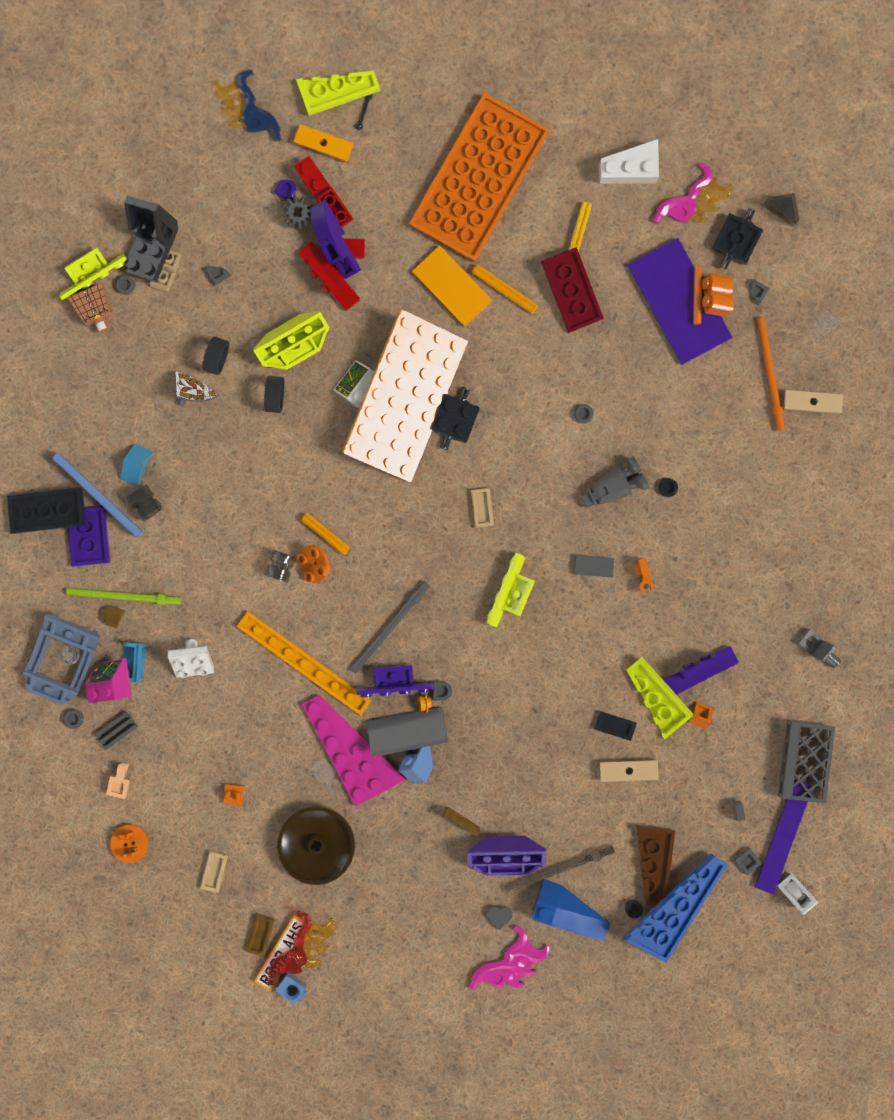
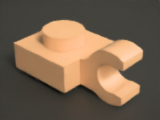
(118, 784)

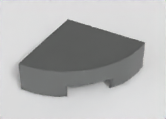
(217, 274)
(758, 291)

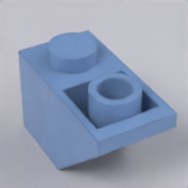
(417, 765)

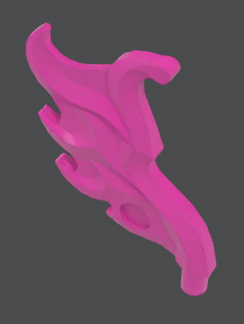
(513, 966)

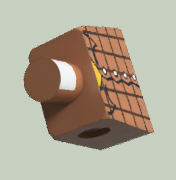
(93, 306)

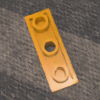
(312, 140)

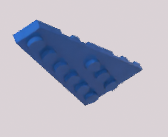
(669, 920)

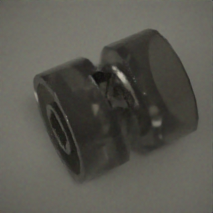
(145, 503)
(280, 566)

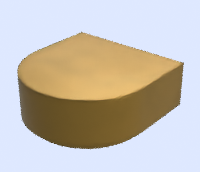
(112, 616)

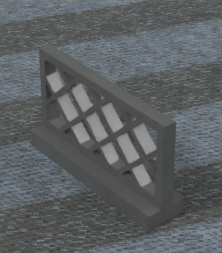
(790, 756)

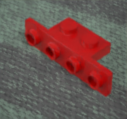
(331, 279)

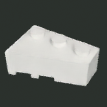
(631, 166)

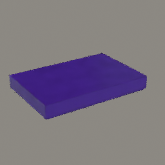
(90, 543)

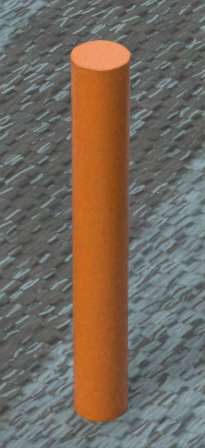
(697, 295)

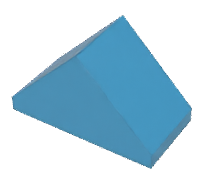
(135, 464)

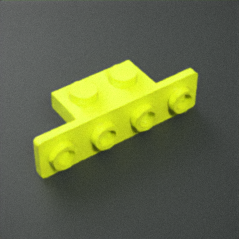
(89, 268)
(513, 592)

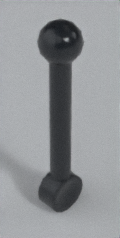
(359, 126)

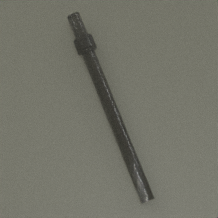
(594, 856)

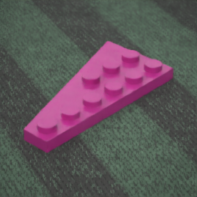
(351, 754)

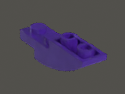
(330, 239)

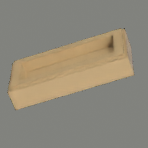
(482, 507)
(214, 871)

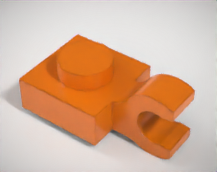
(641, 569)

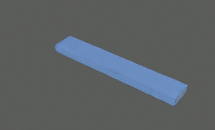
(98, 495)

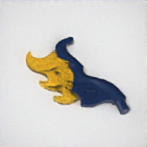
(242, 107)

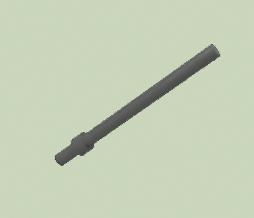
(414, 599)

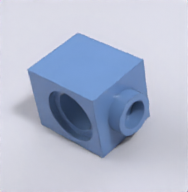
(290, 979)

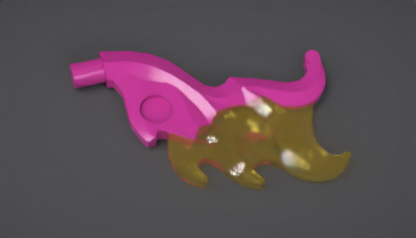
(697, 202)

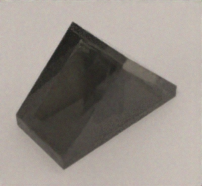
(784, 207)

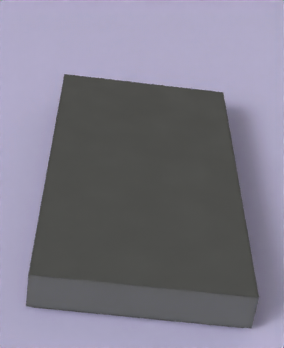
(407, 732)

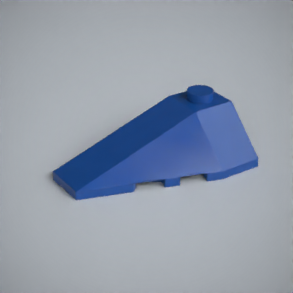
(565, 911)

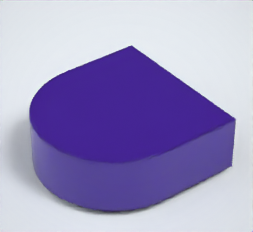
(286, 189)

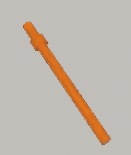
(777, 409)

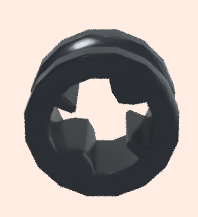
(638, 912)

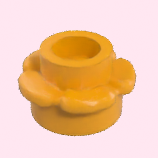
(424, 703)

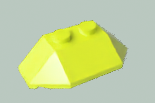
(292, 341)

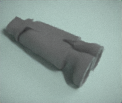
(614, 485)

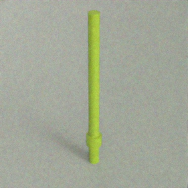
(160, 599)

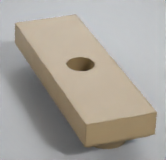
(824, 402)
(641, 770)

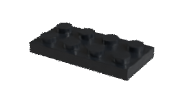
(46, 510)

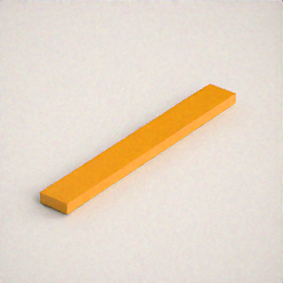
(303, 662)

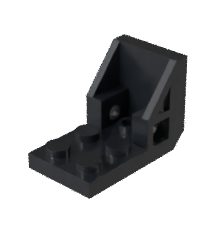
(154, 238)

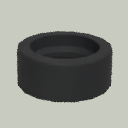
(215, 355)
(274, 394)

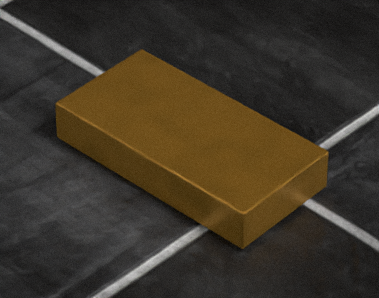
(462, 821)
(260, 935)

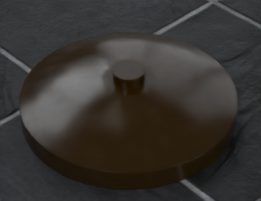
(316, 845)

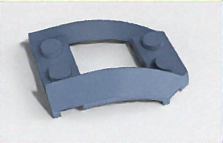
(71, 634)

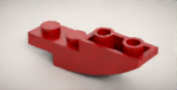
(322, 190)

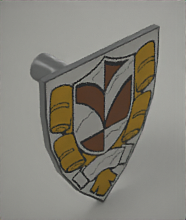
(191, 389)

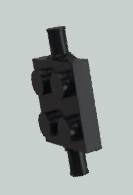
(737, 238)
(455, 418)

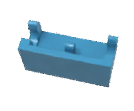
(135, 659)

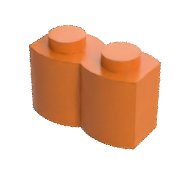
(718, 294)

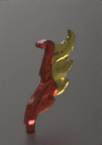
(306, 947)

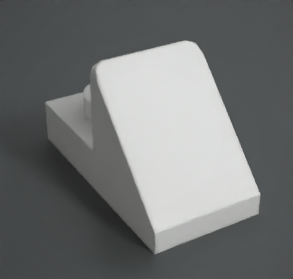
(797, 894)

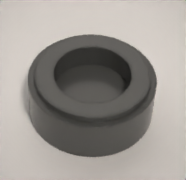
(125, 285)
(583, 414)
(73, 719)

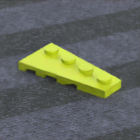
(336, 90)
(663, 703)

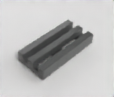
(129, 721)

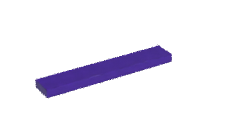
(782, 841)

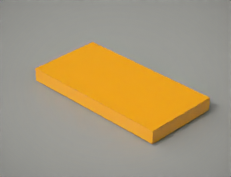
(452, 286)

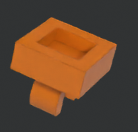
(233, 794)

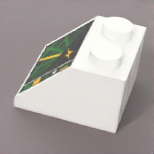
(354, 384)

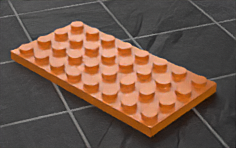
(479, 177)

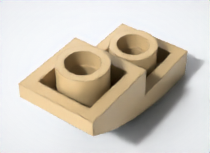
(168, 272)

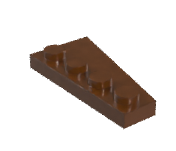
(655, 859)

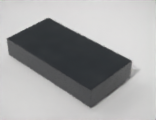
(615, 726)

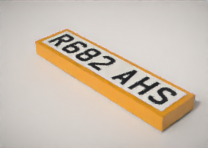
(284, 943)

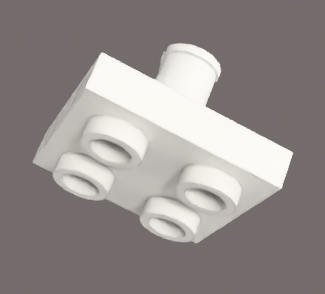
(191, 660)

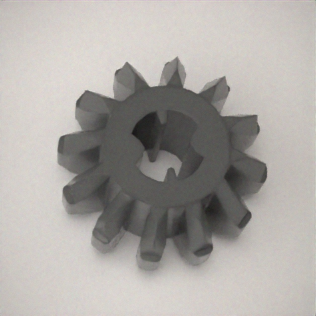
(289, 213)

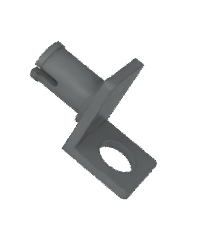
(821, 649)

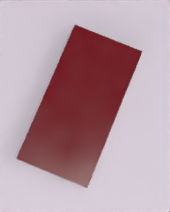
(572, 290)

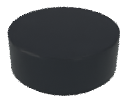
(668, 487)

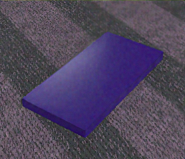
(668, 287)

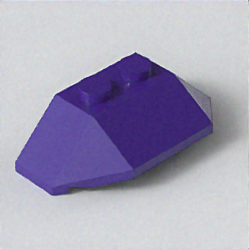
(506, 856)

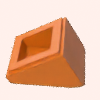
(702, 715)

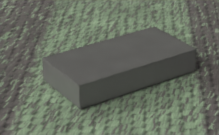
(594, 566)

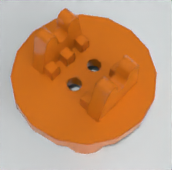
(313, 563)
(127, 834)

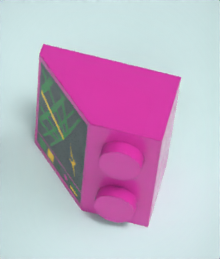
(109, 681)

